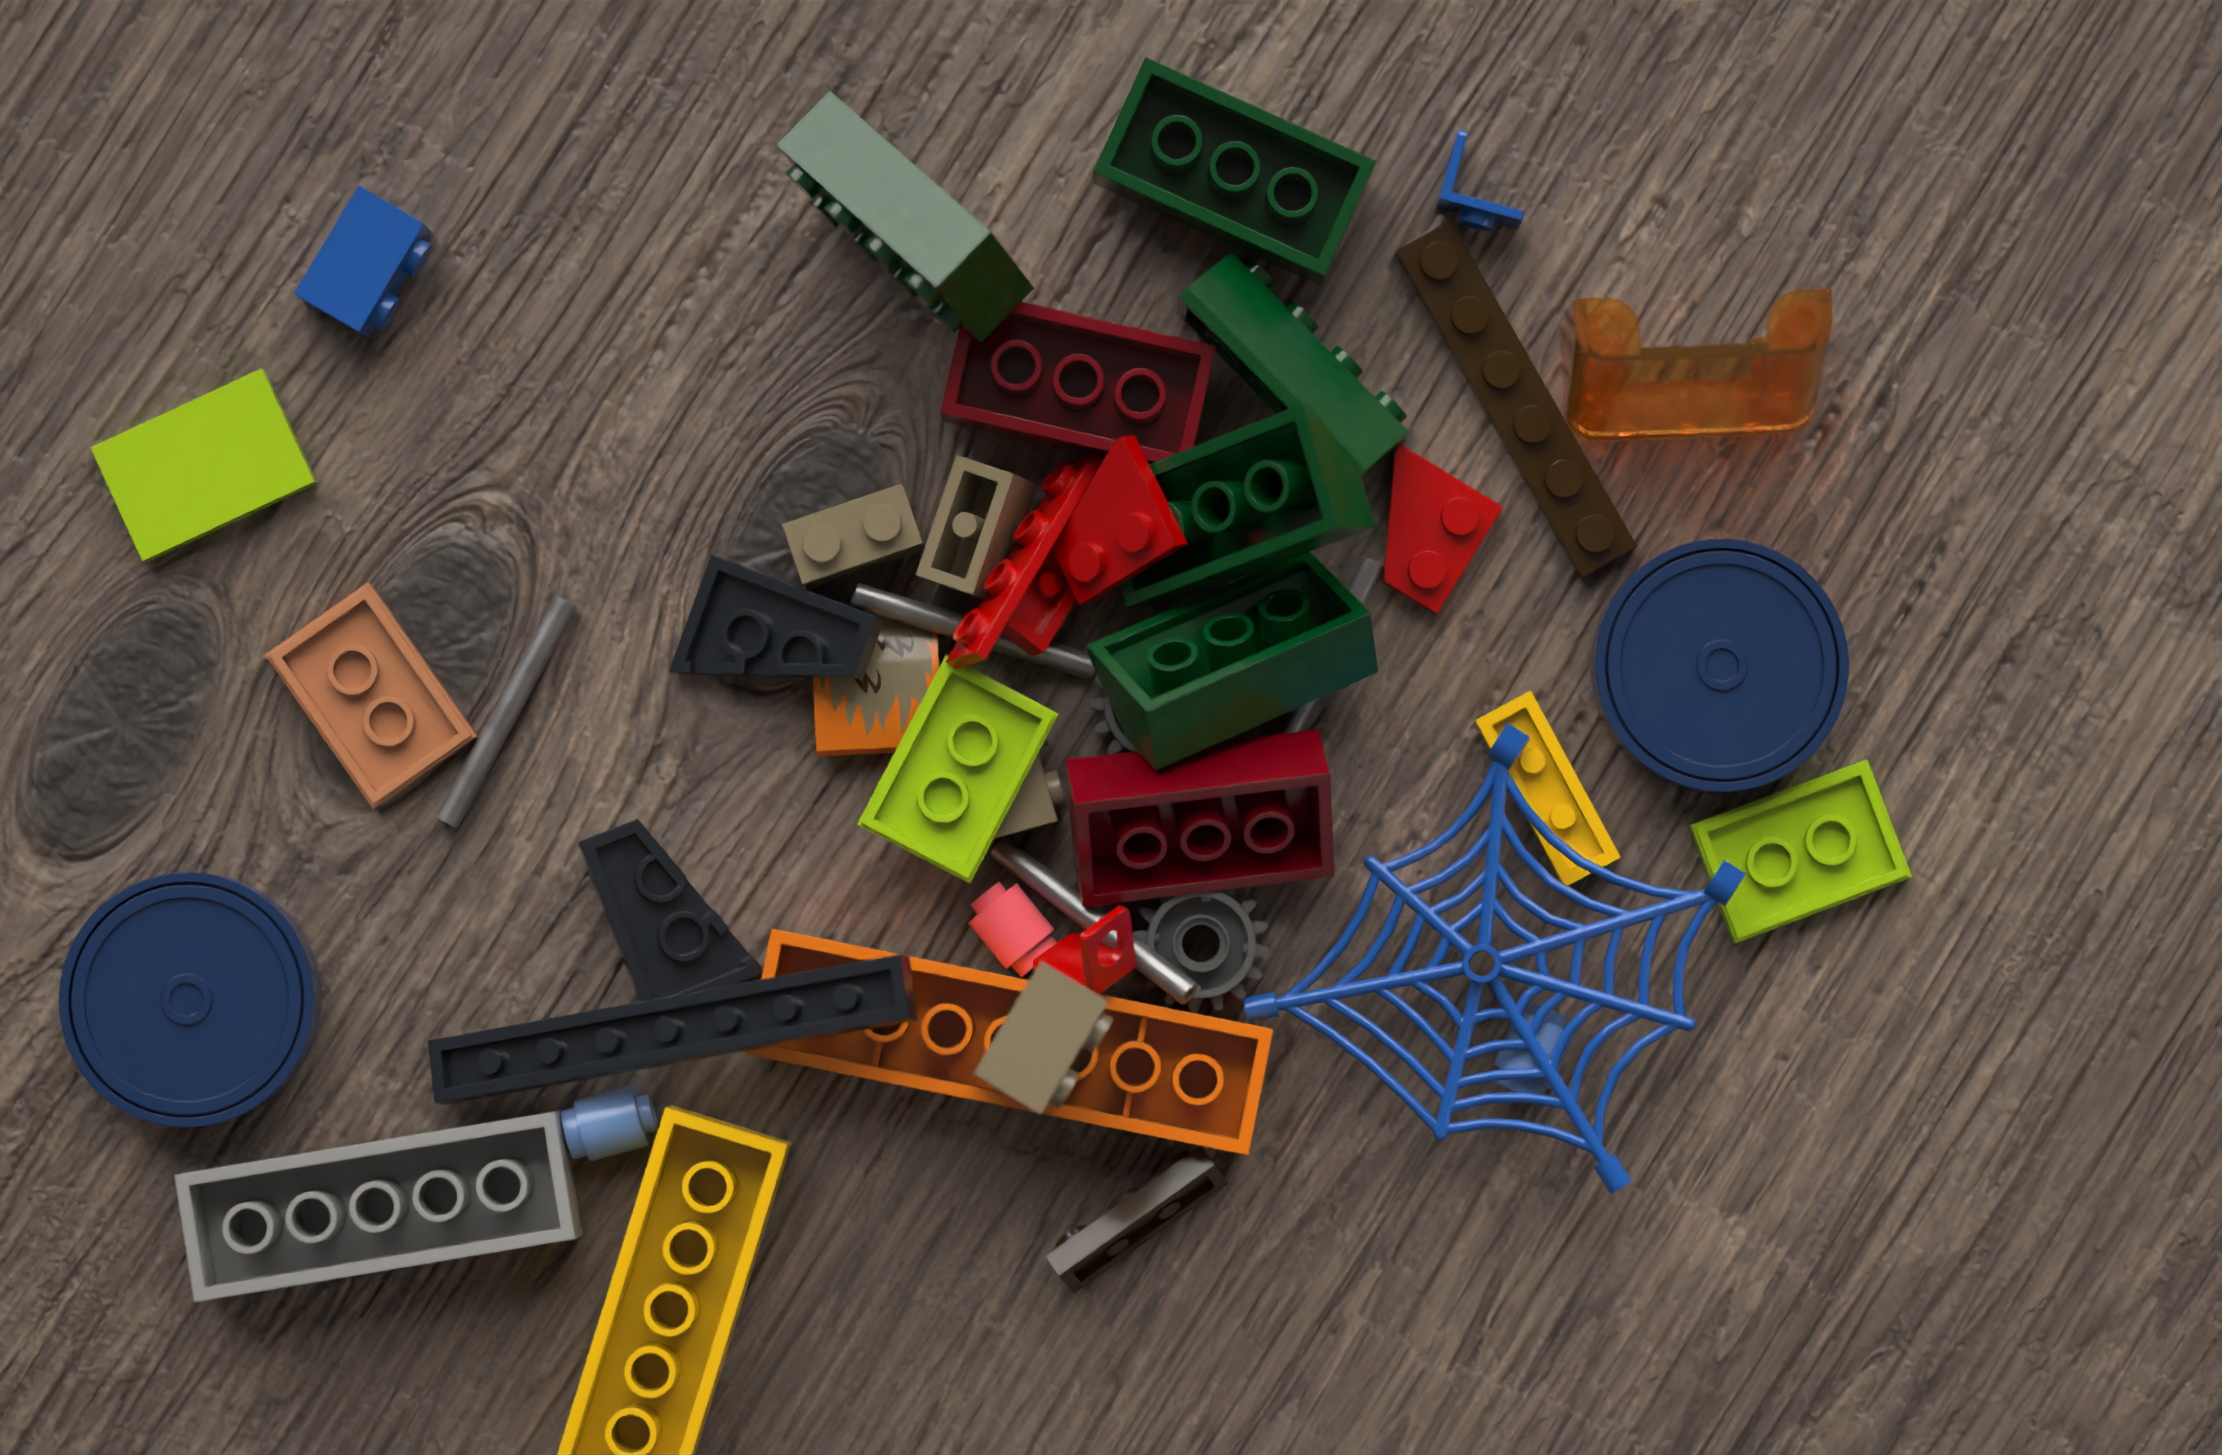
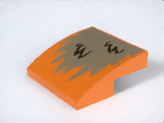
(875, 711)

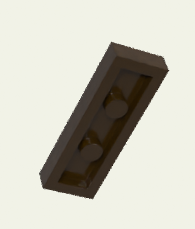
(1135, 1218)

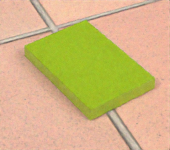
(203, 465)
(958, 769)
(1803, 850)

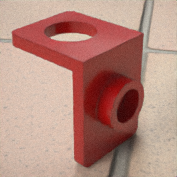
(1088, 960)

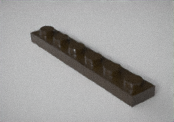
(1515, 399)

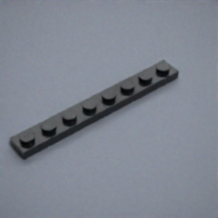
(673, 1029)

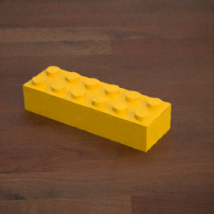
(676, 1288)

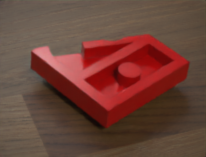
(1117, 525)
(1431, 529)

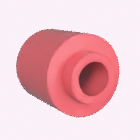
(1011, 927)

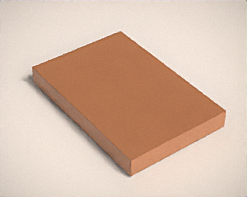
(371, 696)

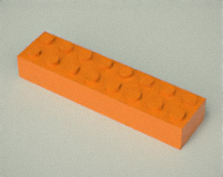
(1149, 1075)

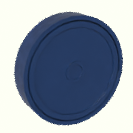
(1719, 666)
(189, 999)

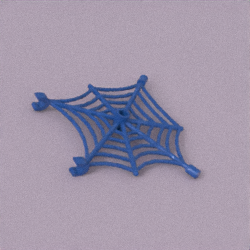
(1504, 754)

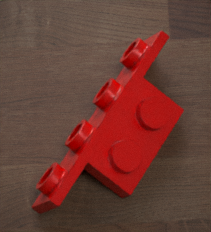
(1028, 589)

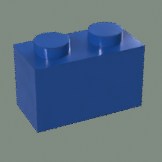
(365, 263)

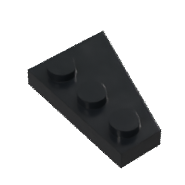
(771, 628)
(659, 919)

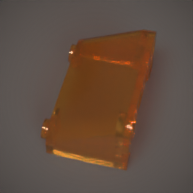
(1695, 390)

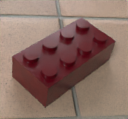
(1079, 383)
(1203, 824)

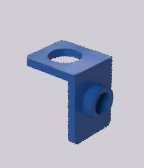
(1472, 211)

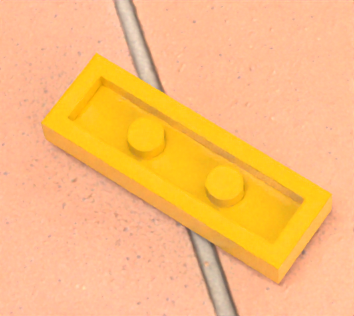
(1551, 788)

